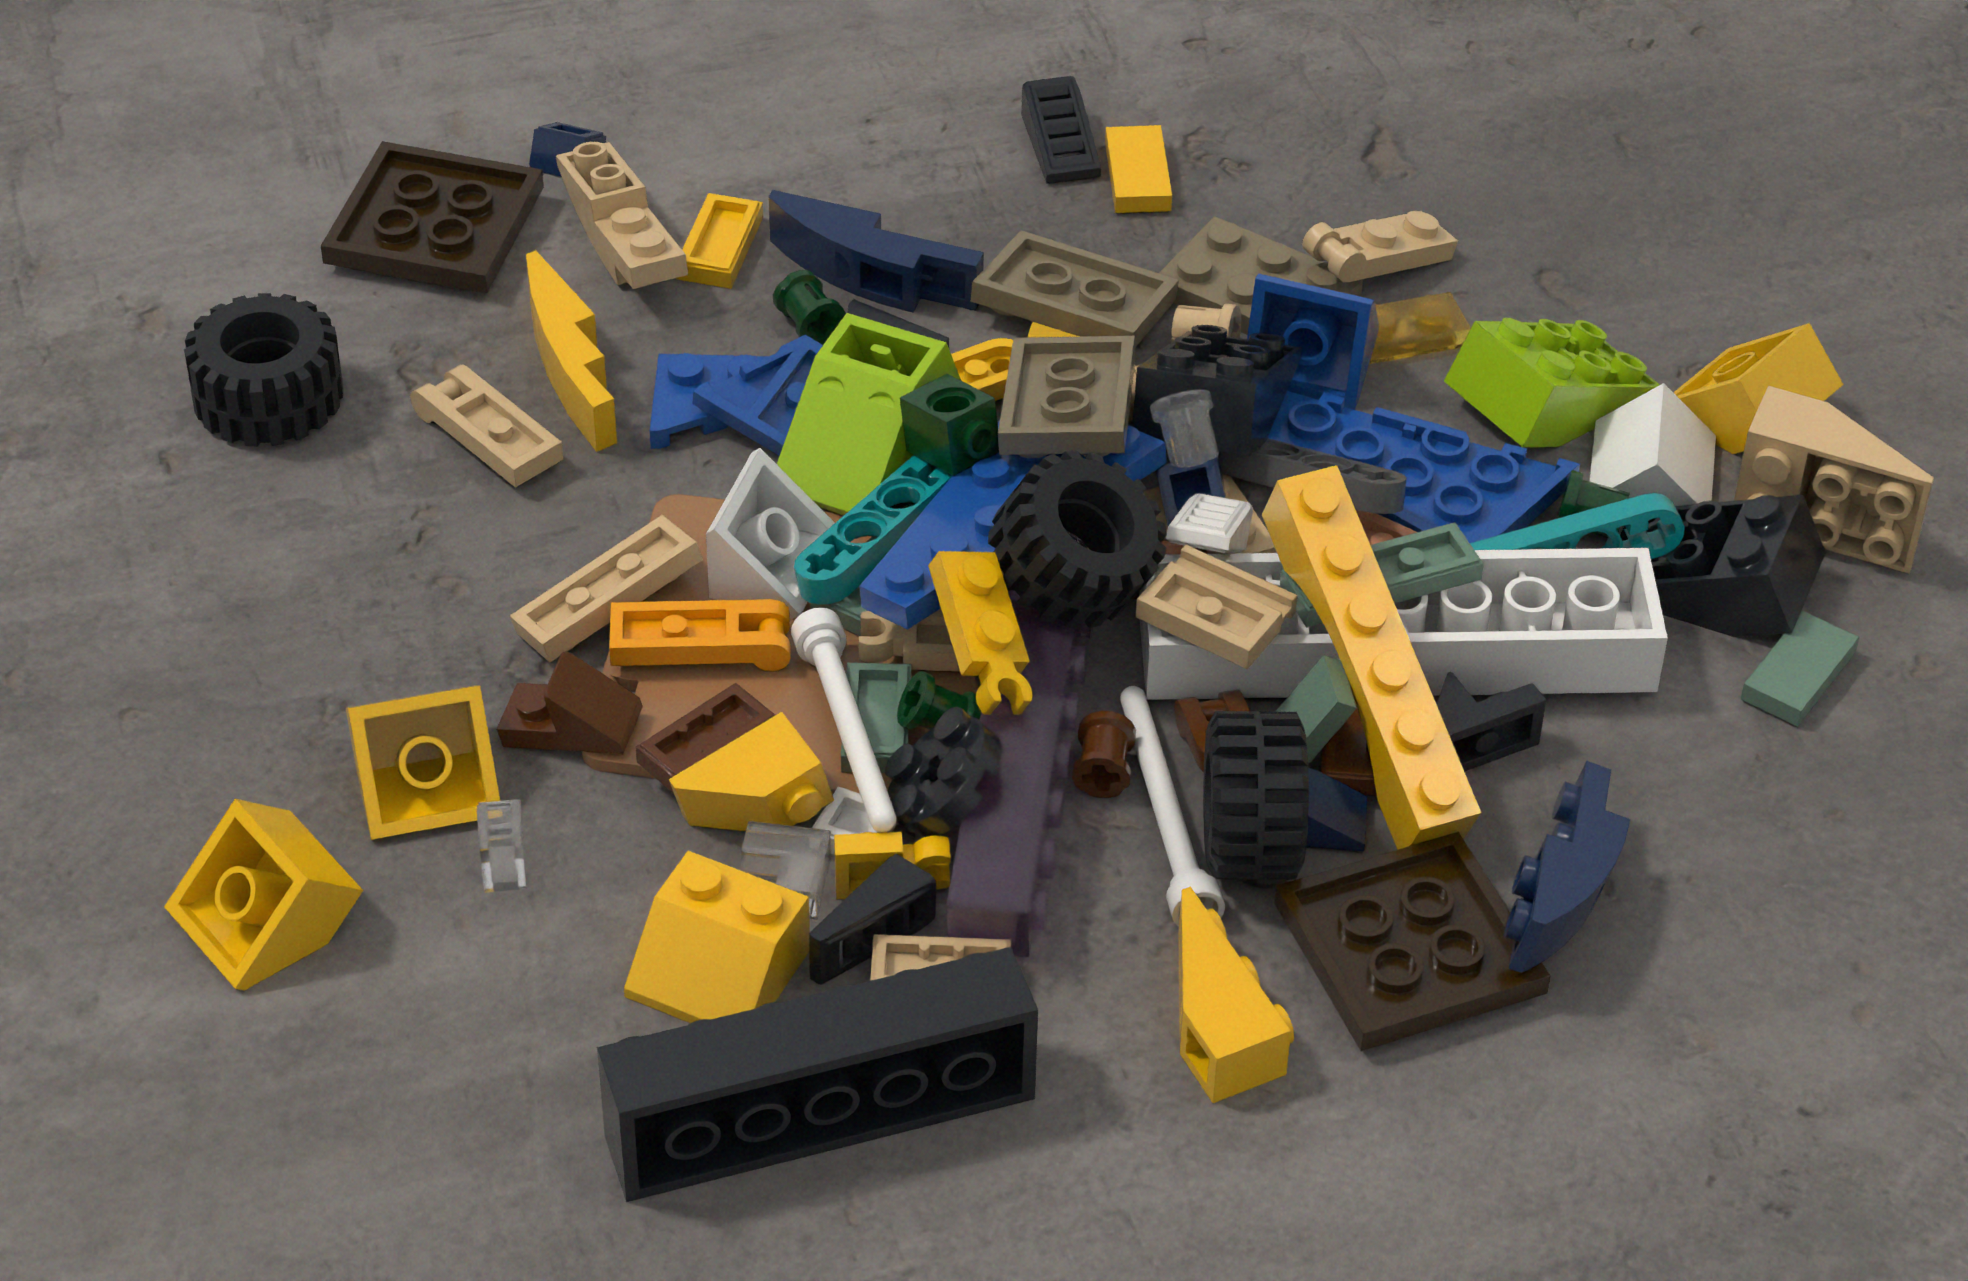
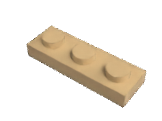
(622, 574)

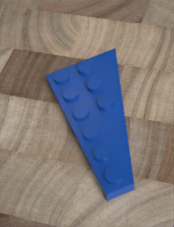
(1445, 473)

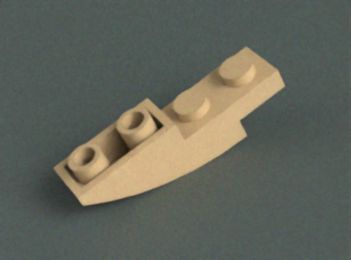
(617, 217)

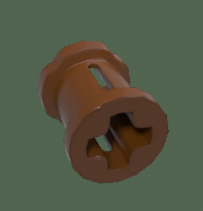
(1105, 744)

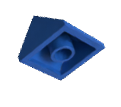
(1329, 325)

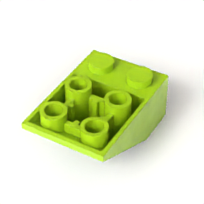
(1545, 378)
(849, 413)

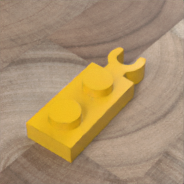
(982, 626)

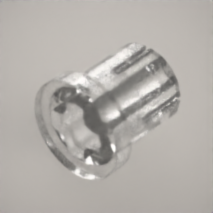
(1186, 427)

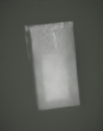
(501, 845)
(790, 858)

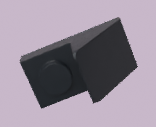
(1493, 726)

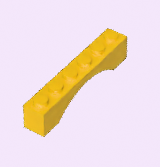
(1408, 744)

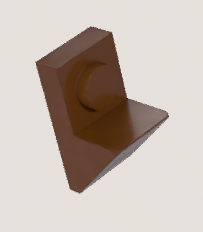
(572, 712)

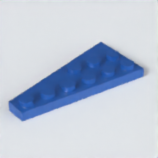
(961, 521)

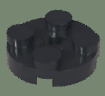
(939, 774)

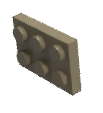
(1225, 259)
(1073, 289)
(1067, 396)

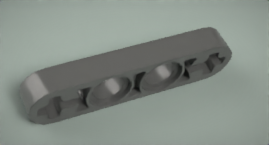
(1369, 486)

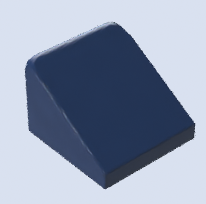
(558, 139)
(1180, 484)
(1335, 814)

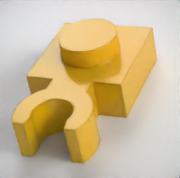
(865, 852)

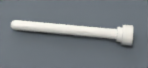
(821, 642)
(1168, 810)

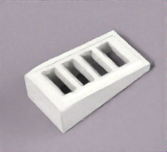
(1212, 524)

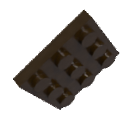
(433, 217)
(1407, 940)

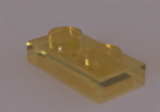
(1418, 327)

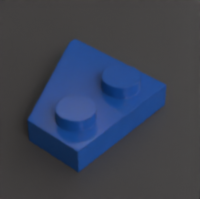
(674, 388)
(763, 393)

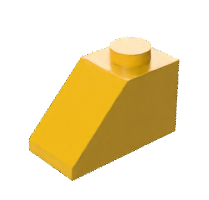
(755, 778)

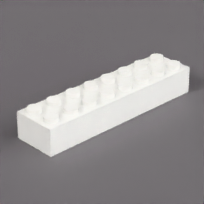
(1532, 618)

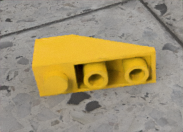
(1226, 1021)

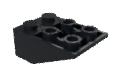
(1242, 375)
(1740, 565)

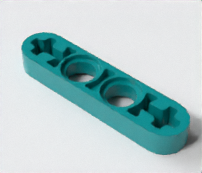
(1631, 512)
(835, 565)

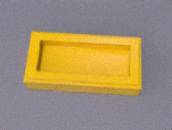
(1138, 169)
(721, 239)

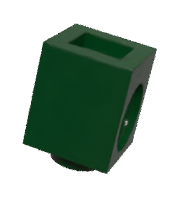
(950, 424)

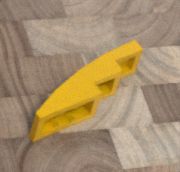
(570, 353)

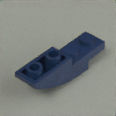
(872, 263)
(1568, 872)

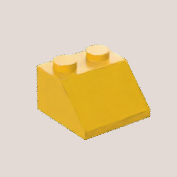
(1733, 384)
(423, 760)
(261, 894)
(717, 942)

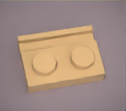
(1216, 606)

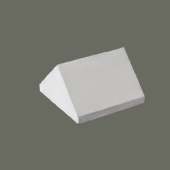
(1655, 448)
(760, 536)

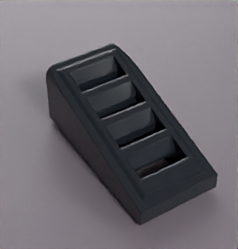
(1058, 126)
(889, 902)

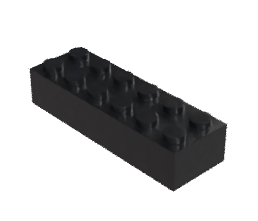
(818, 1073)

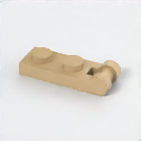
(1380, 245)
(488, 425)

